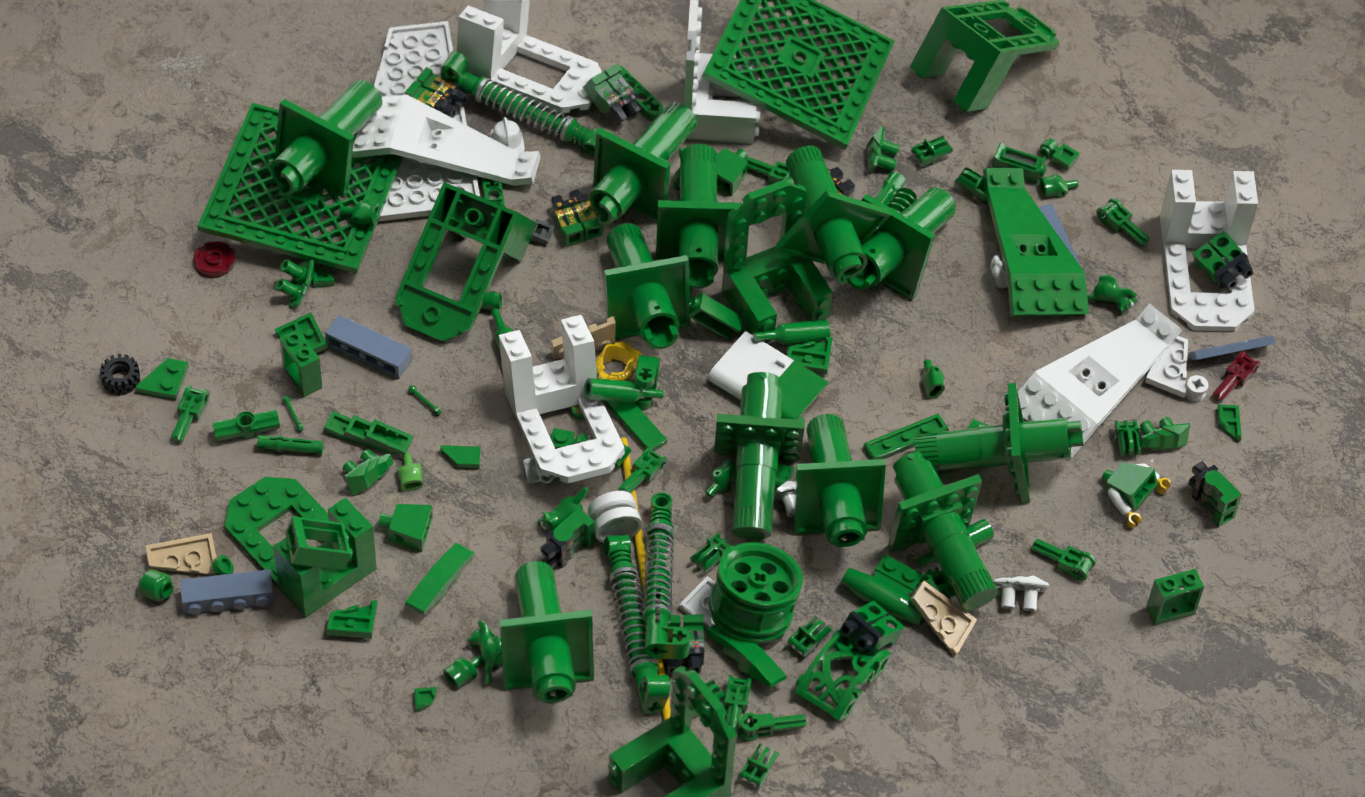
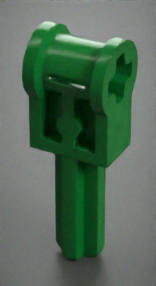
(776, 173)
(1120, 218)
(189, 408)
(644, 468)
(1070, 561)
(736, 700)
(764, 725)

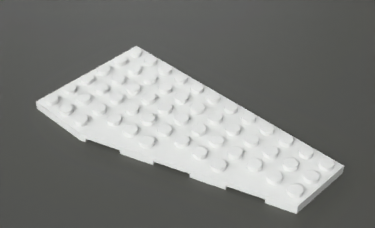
(404, 58)

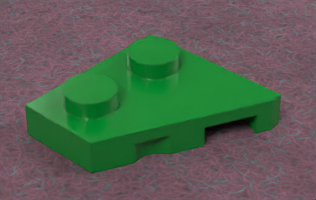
(308, 328)
(812, 355)
(165, 379)
(353, 621)

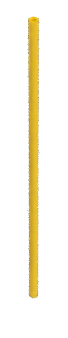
(640, 549)

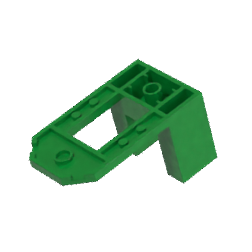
(965, 29)
(473, 218)
(753, 278)
(303, 585)
(677, 746)

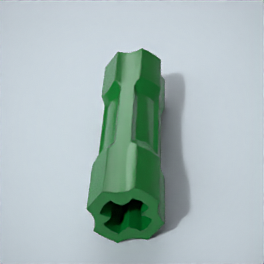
(890, 187)

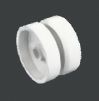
(615, 515)

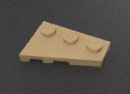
(601, 334)
(183, 555)
(944, 616)

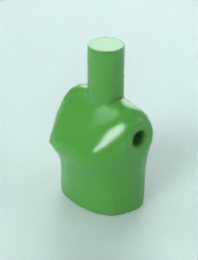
(410, 474)

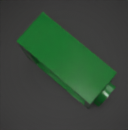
(301, 363)
(320, 530)
(1167, 596)

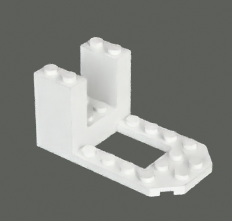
(499, 32)
(715, 118)
(1193, 224)
(554, 387)

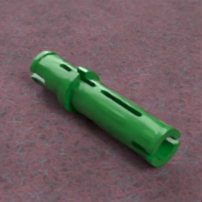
(290, 444)

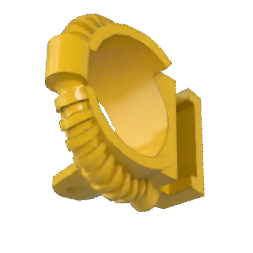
(618, 351)

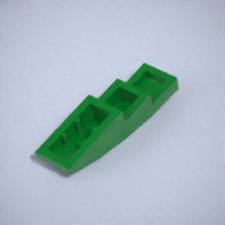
(368, 434)
(439, 578)
(750, 657)

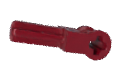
(1237, 373)

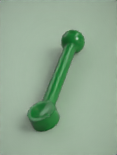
(412, 389)
(286, 400)

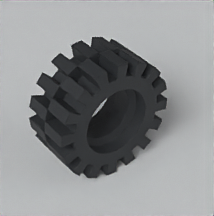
(120, 364)

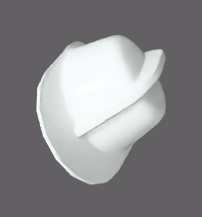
(508, 134)

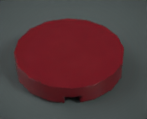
(214, 259)

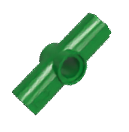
(255, 423)

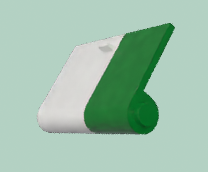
(749, 356)

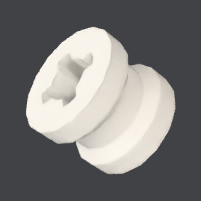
(1196, 388)

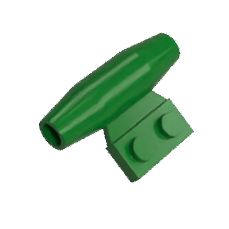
(888, 588)

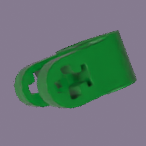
(646, 377)

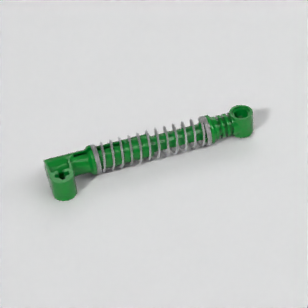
(481, 89)
(657, 634)
(652, 688)

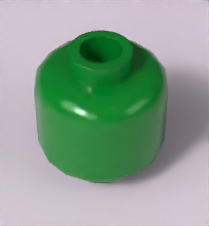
(155, 585)

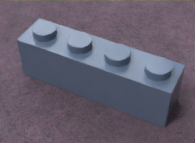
(368, 346)
(227, 592)

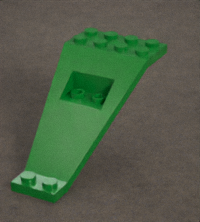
(1037, 281)

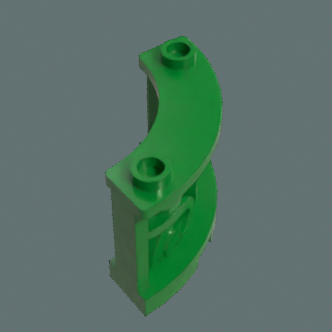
(843, 698)

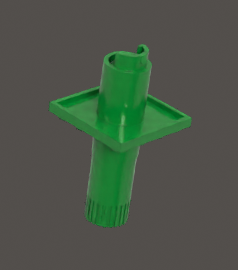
(321, 145)
(638, 171)
(697, 221)
(832, 223)
(903, 243)
(643, 293)
(758, 440)
(1009, 444)
(834, 491)
(940, 519)
(545, 645)

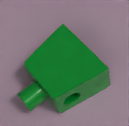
(731, 170)
(408, 524)

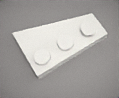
(1170, 368)

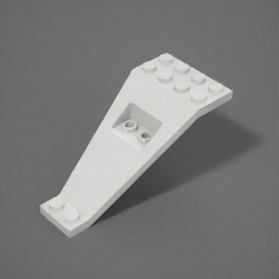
(426, 135)
(1114, 359)

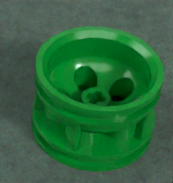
(764, 574)

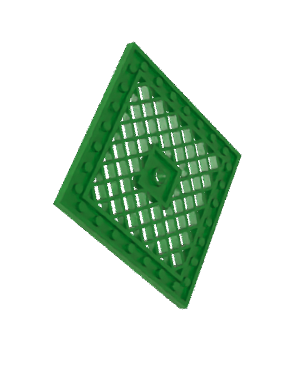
(834, 129)
(341, 255)

